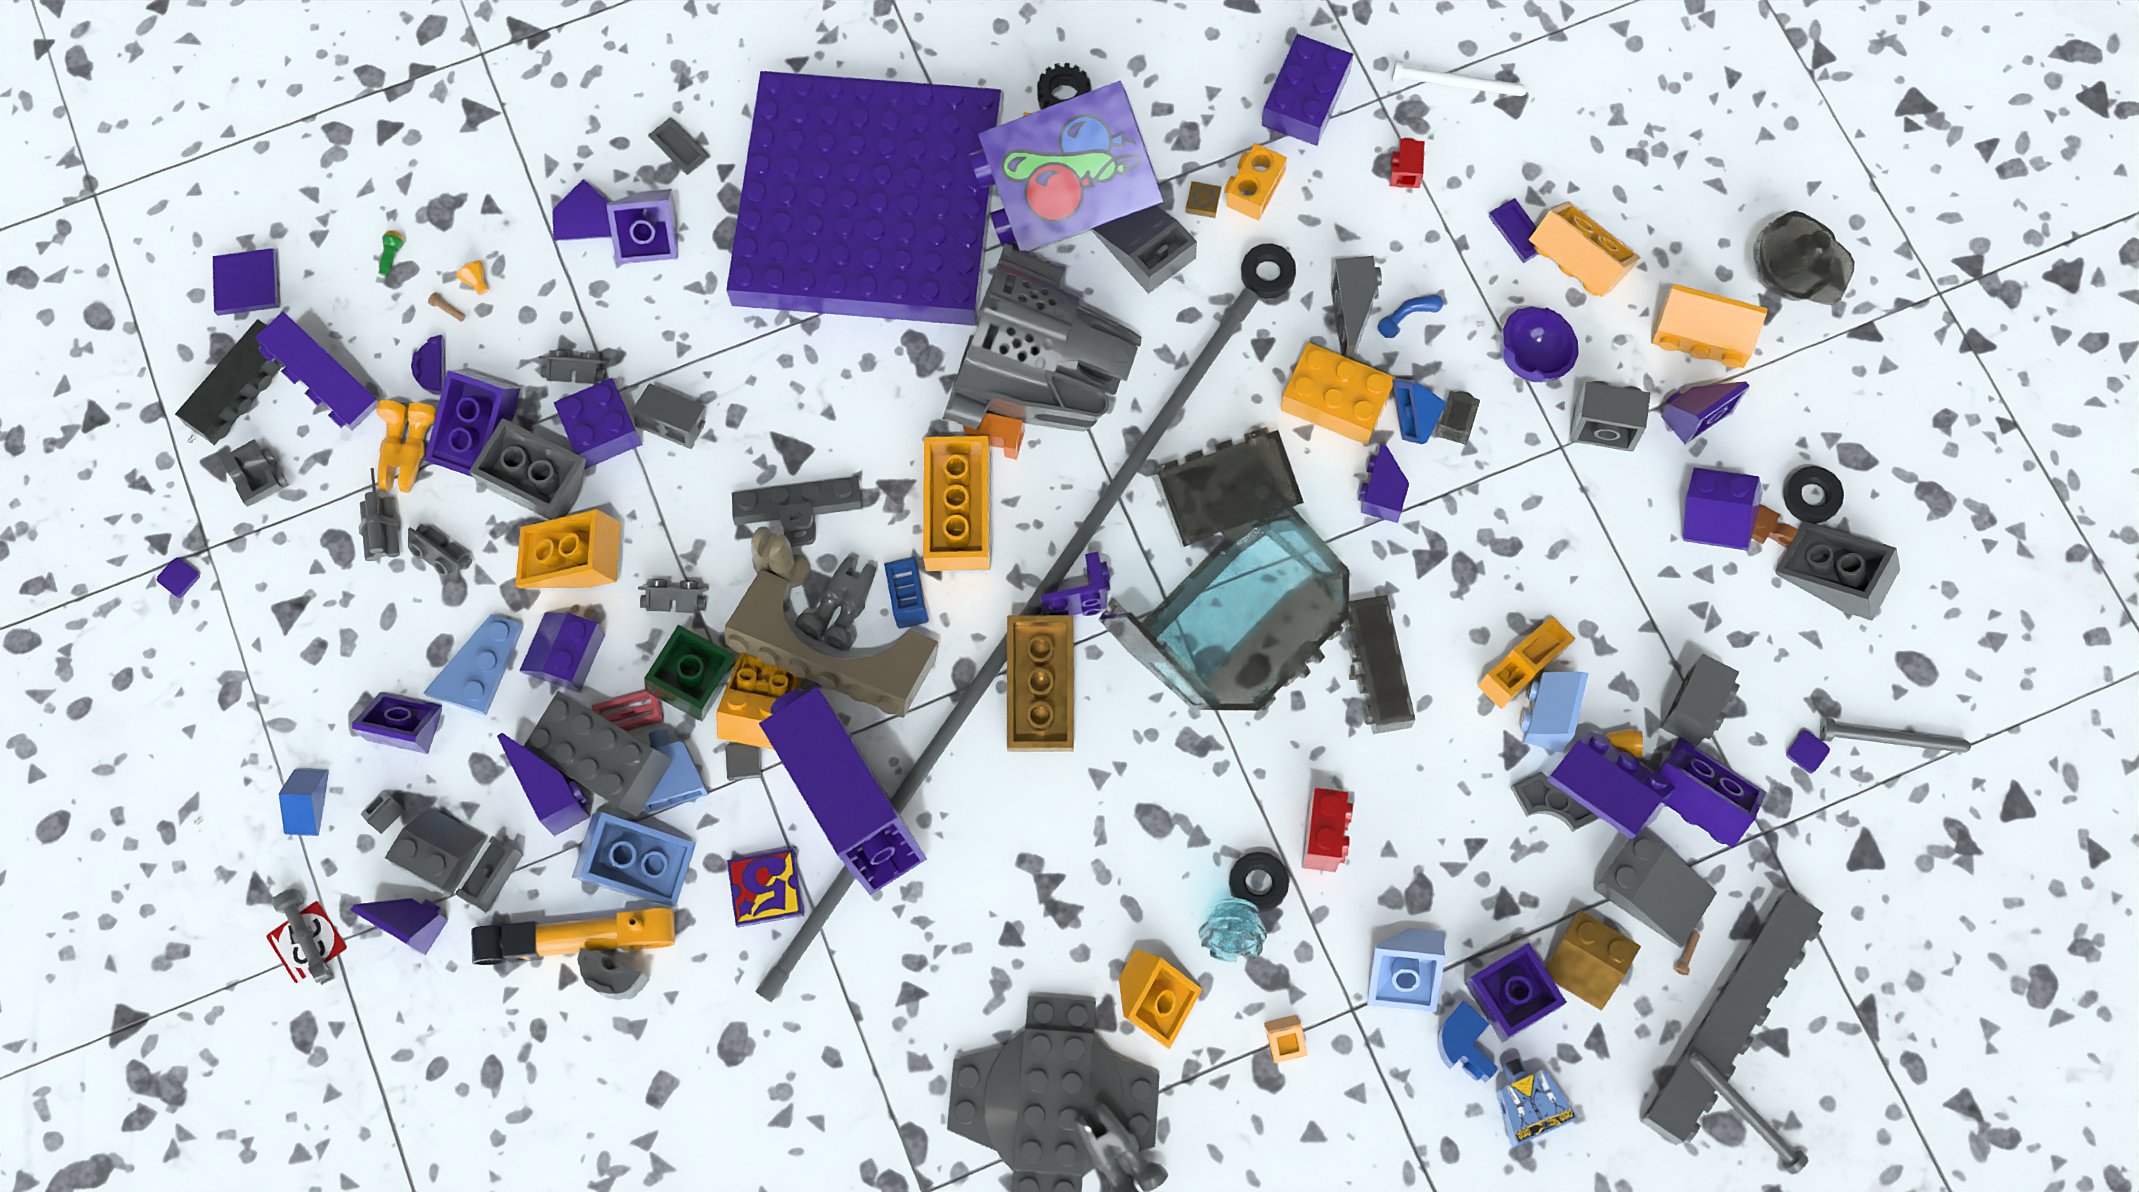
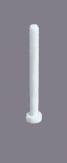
(1456, 80)

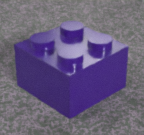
(597, 423)
(1515, 992)

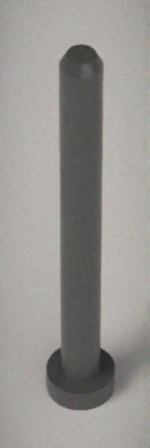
(1829, 730)
(1794, 1160)

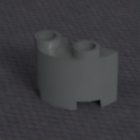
(253, 472)
(611, 984)

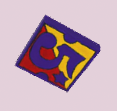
(765, 888)

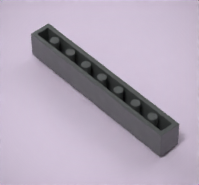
(1733, 1016)

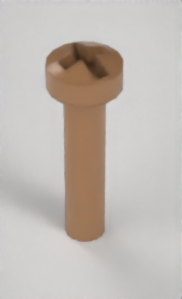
(435, 299)
(1682, 967)

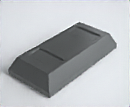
(678, 146)

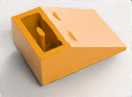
(749, 699)

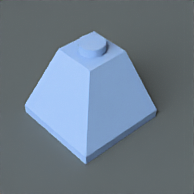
(1408, 970)

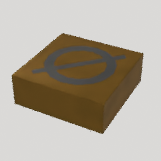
(1203, 199)

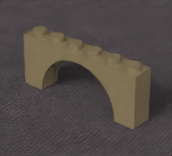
(882, 680)

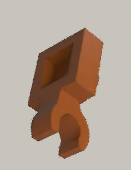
(1767, 526)

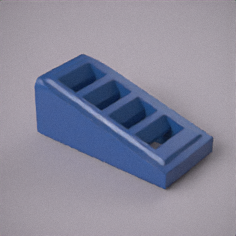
(912, 611)

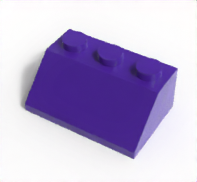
(1612, 784)
(1710, 793)

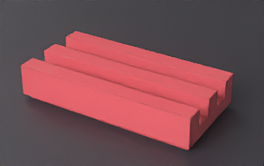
(631, 699)

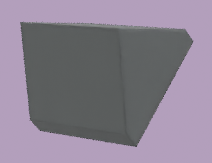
(382, 812)

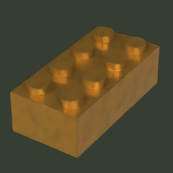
(1040, 683)

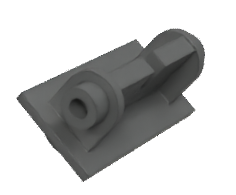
(559, 367)
(427, 545)
(659, 596)

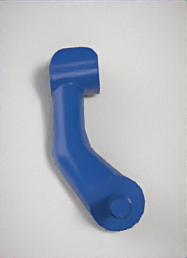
(1428, 303)

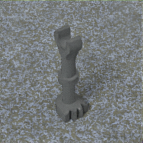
(288, 903)

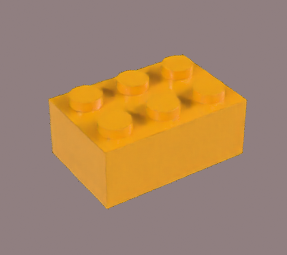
(1337, 393)

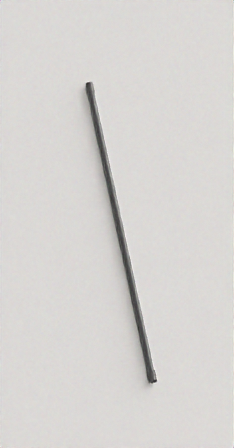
(1237, 313)

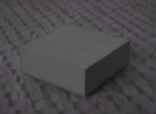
(743, 762)

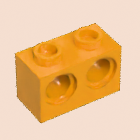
(1260, 183)

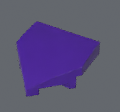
(581, 215)

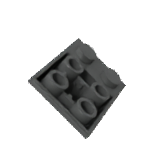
(1149, 246)

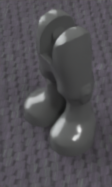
(841, 592)
(1121, 1143)

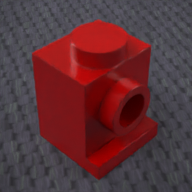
(1407, 164)

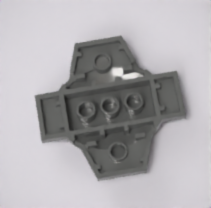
(1034, 1088)

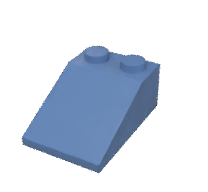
(633, 859)

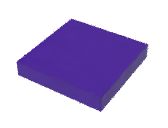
(245, 281)

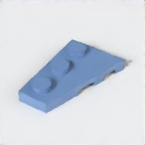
(478, 667)

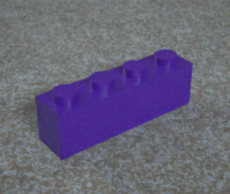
(317, 371)

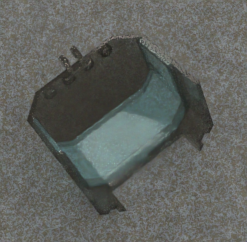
(1246, 611)

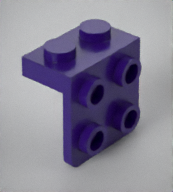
(1084, 599)

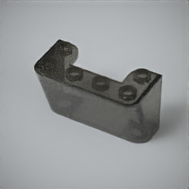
(1204, 478)

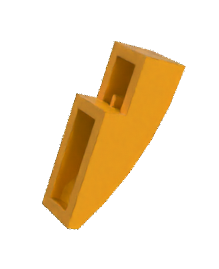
(1526, 662)

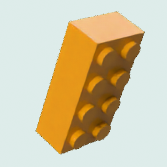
(956, 503)

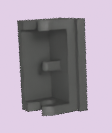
(669, 416)
(490, 875)

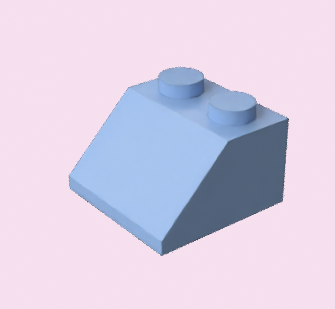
(1554, 709)

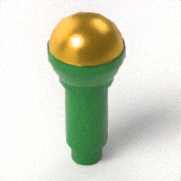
(392, 242)

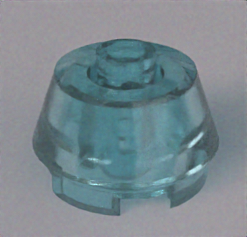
(1232, 930)

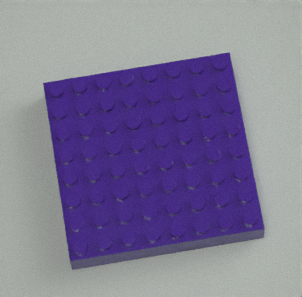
(864, 199)

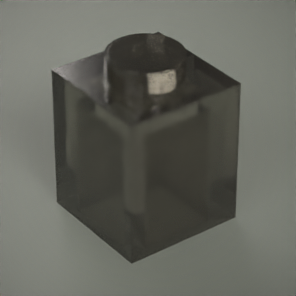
(1458, 417)

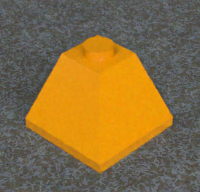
(1156, 996)

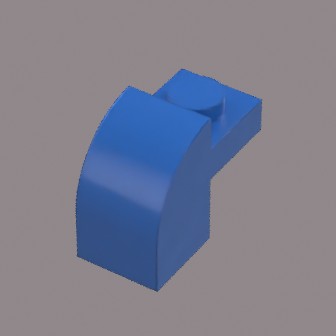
(1456, 1042)

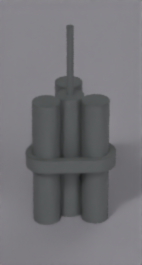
(378, 525)

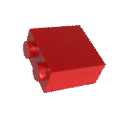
(1325, 838)

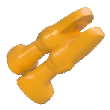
(405, 455)

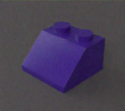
(1721, 508)
(563, 650)

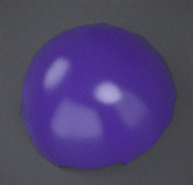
(1538, 344)

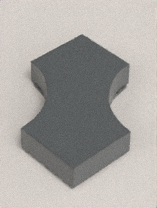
(1541, 797)

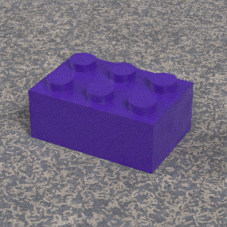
(1307, 89)

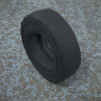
(1272, 253)
(1818, 476)
(1264, 862)

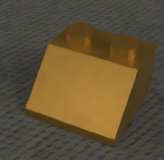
(1591, 960)

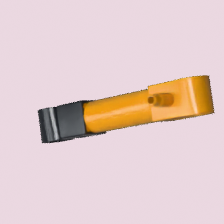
(533, 940)

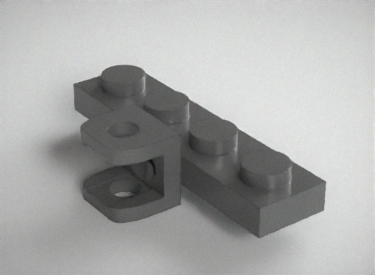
(796, 505)

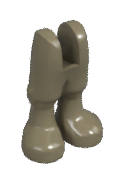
(775, 556)

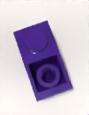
(1387, 487)

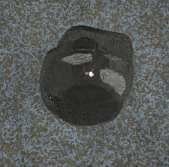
(1802, 260)

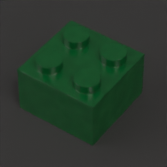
(689, 673)

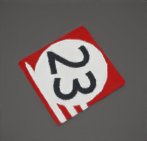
(325, 938)

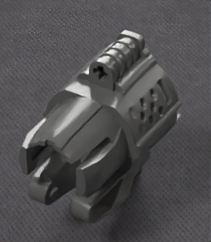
(1039, 352)

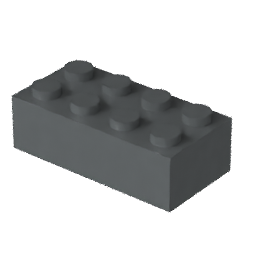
(597, 753)

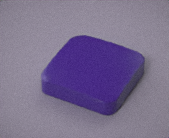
(178, 577)
(1808, 752)

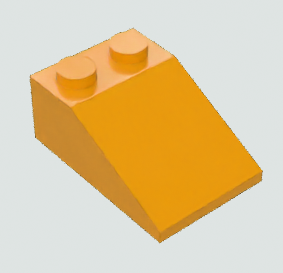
(569, 552)

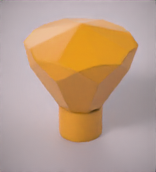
(473, 275)

